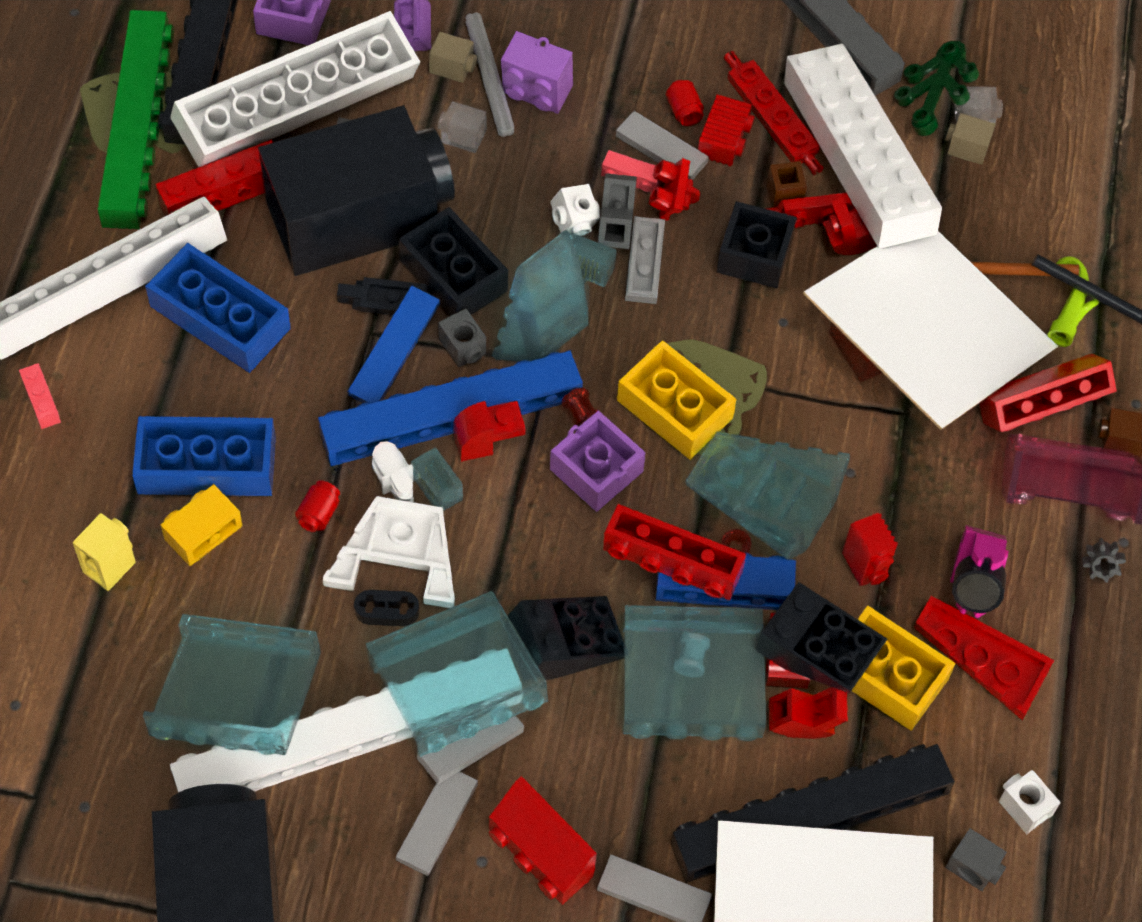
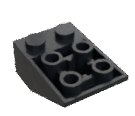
(568, 633)
(819, 640)

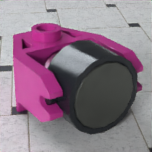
(979, 571)

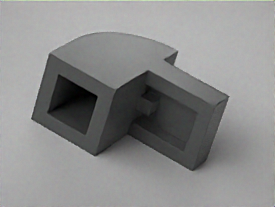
(617, 211)

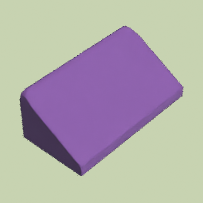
(415, 22)

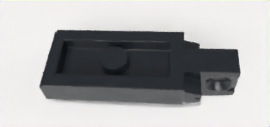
(376, 294)

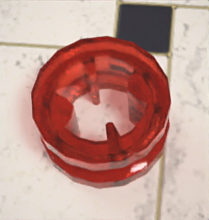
(739, 536)

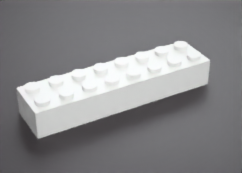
(294, 89)
(862, 146)

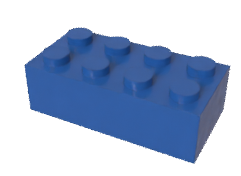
(218, 307)
(197, 452)

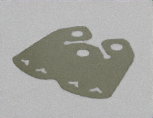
(100, 109)
(729, 372)

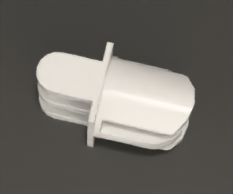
(393, 471)

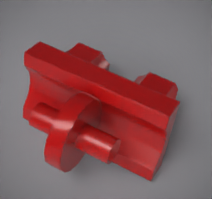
(677, 191)

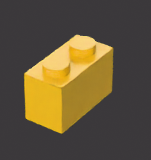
(201, 524)

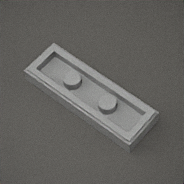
(659, 143)
(645, 260)
(464, 752)
(436, 822)
(653, 891)

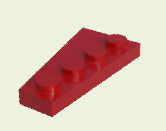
(989, 656)

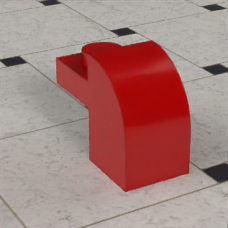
(847, 231)
(482, 425)
(807, 715)

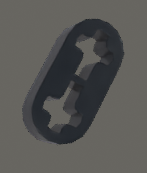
(386, 608)

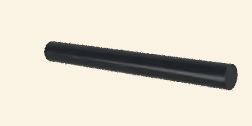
(1087, 288)

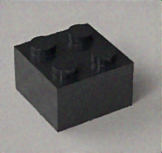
(756, 244)

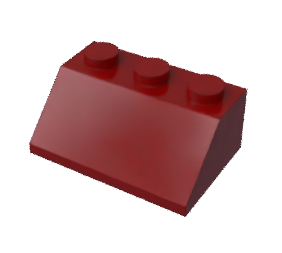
(542, 842)

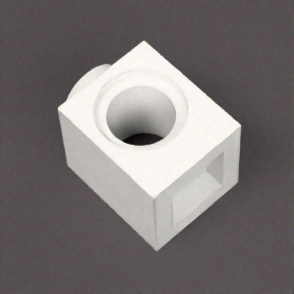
(1028, 815)

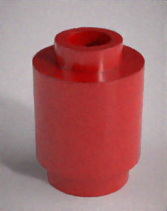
(685, 102)
(318, 506)

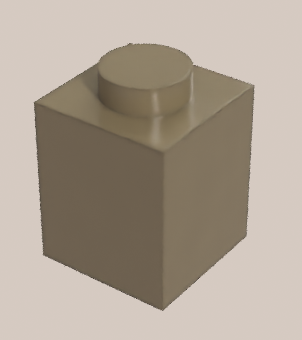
(452, 57)
(970, 138)

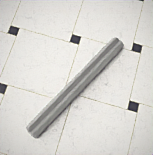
(490, 75)

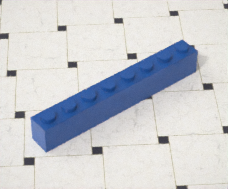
(432, 410)

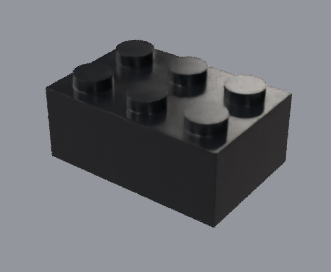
(453, 263)

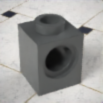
(462, 327)
(977, 860)

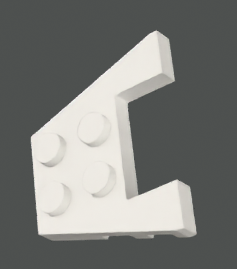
(399, 536)

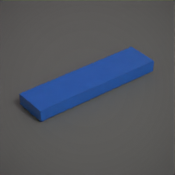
(394, 346)

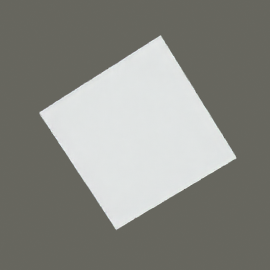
(931, 324)
(821, 875)

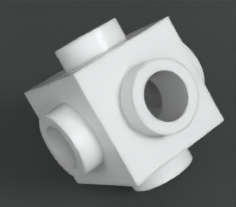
(575, 210)

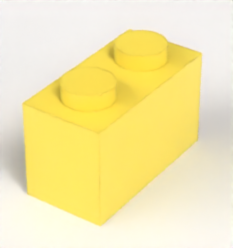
(104, 551)

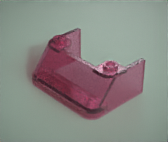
(1073, 475)

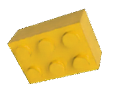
(676, 399)
(903, 674)

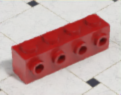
(220, 182)
(1048, 392)
(673, 552)

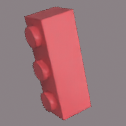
(623, 165)
(40, 396)

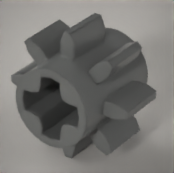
(1103, 569)

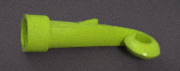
(1064, 327)

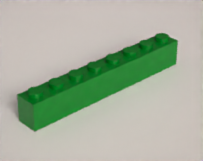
(134, 120)

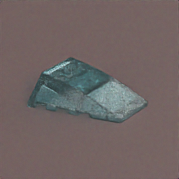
(547, 303)
(770, 488)

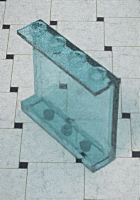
(458, 672)
(693, 672)
(235, 685)

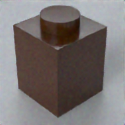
(785, 182)
(1122, 431)

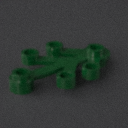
(949, 56)

